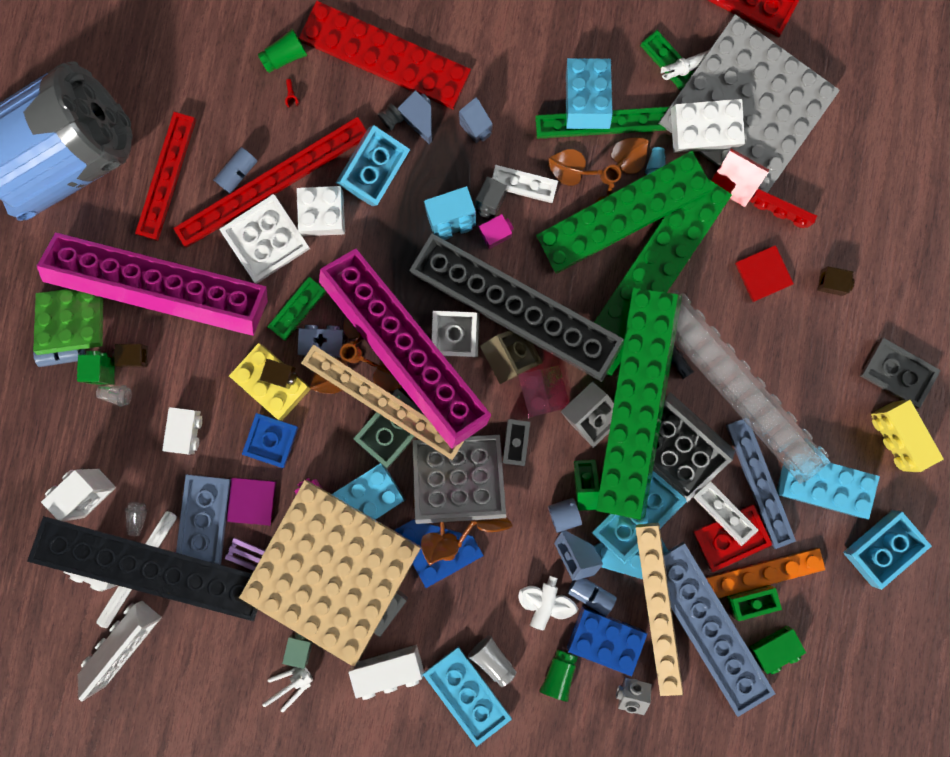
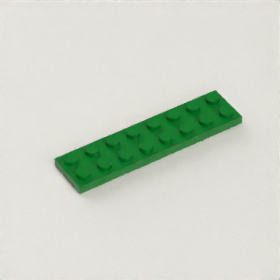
(624, 212)

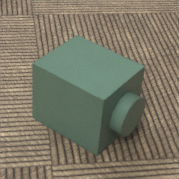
(297, 651)

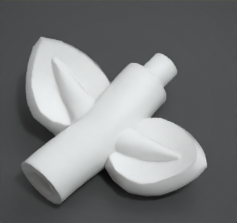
(546, 603)

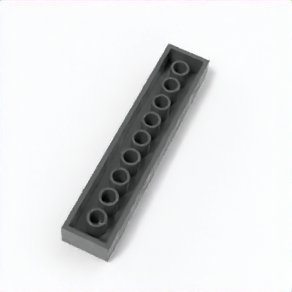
(517, 307)

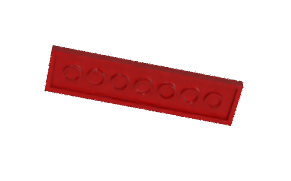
(384, 54)

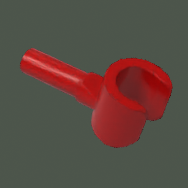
(290, 94)

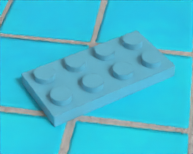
(619, 532)
(467, 696)

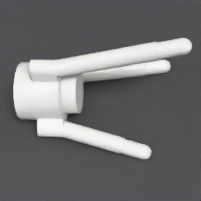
(300, 678)

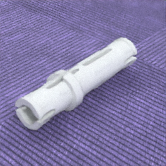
(682, 66)

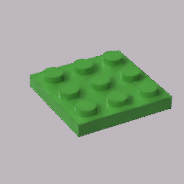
(67, 321)

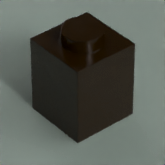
(836, 281)
(130, 355)
(278, 374)

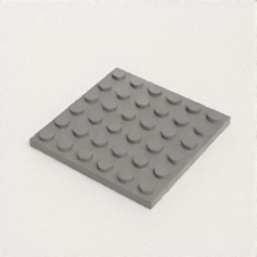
(777, 94)

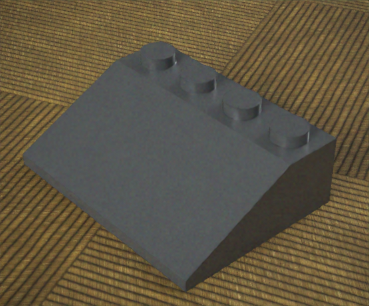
(688, 449)

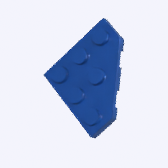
(439, 570)

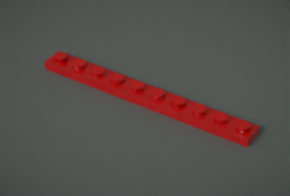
(270, 182)

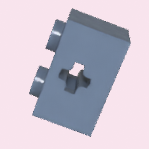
(309, 336)

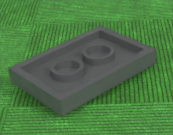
(900, 372)

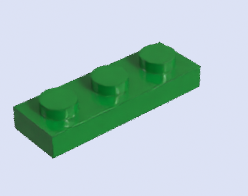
(297, 308)

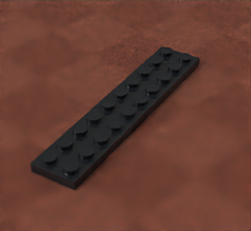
(141, 567)

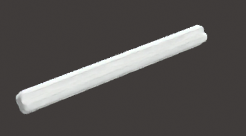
(122, 593)

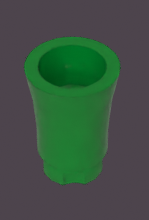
(282, 52)
(559, 676)

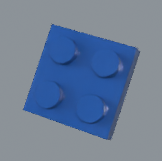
(270, 440)

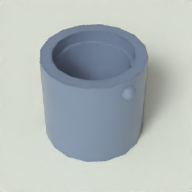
(565, 515)

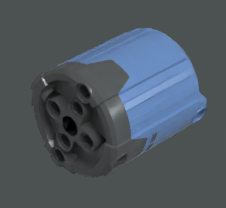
(55, 140)

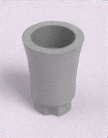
(492, 661)

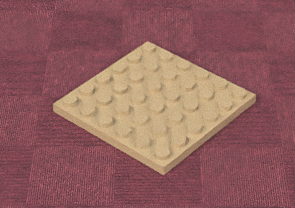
(330, 572)

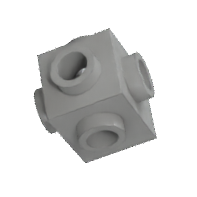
(634, 696)

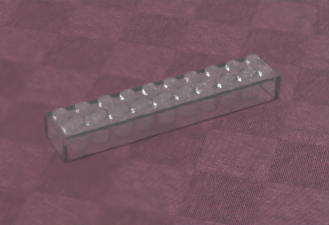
(748, 394)

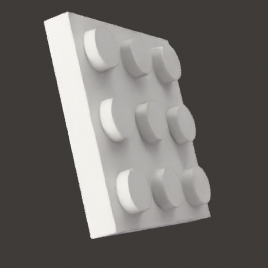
(264, 239)

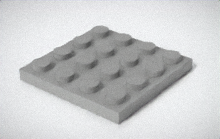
(461, 487)

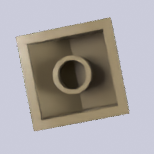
(510, 355)

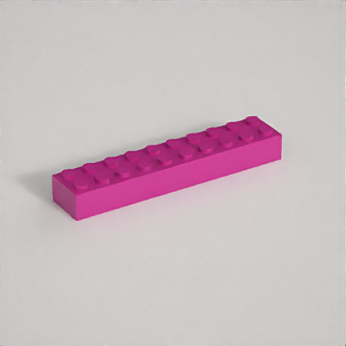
(153, 283)
(404, 348)

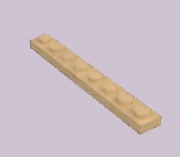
(377, 399)
(659, 609)

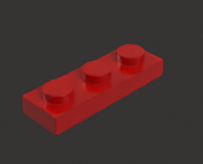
(783, 209)

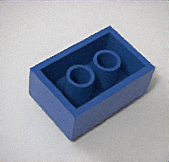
(606, 641)

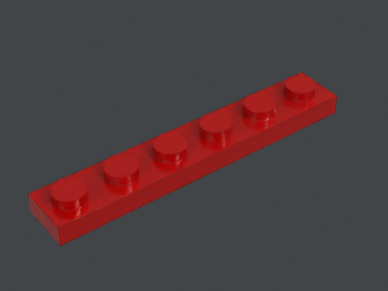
(165, 176)

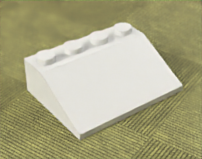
(116, 649)

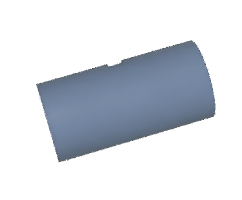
(235, 170)
(57, 358)
(592, 595)

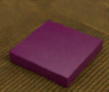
(251, 501)

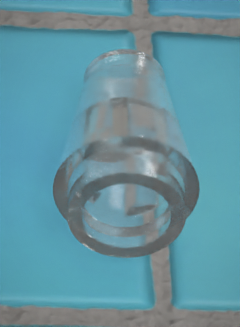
(117, 395)
(135, 518)

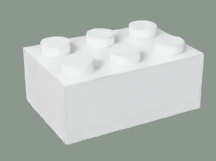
(707, 125)
(77, 494)
(386, 672)

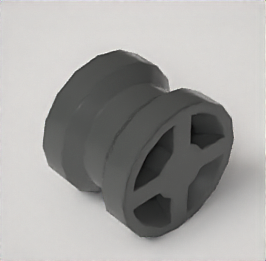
(390, 116)

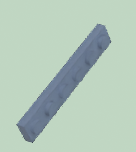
(760, 484)

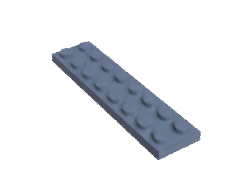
(714, 633)

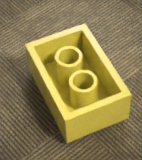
(273, 398)
(906, 436)

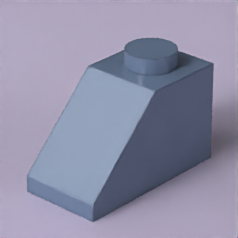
(418, 114)
(475, 121)
(578, 556)

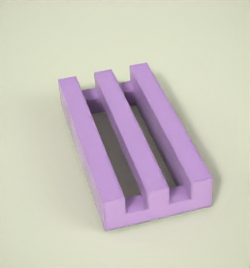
(233, 549)

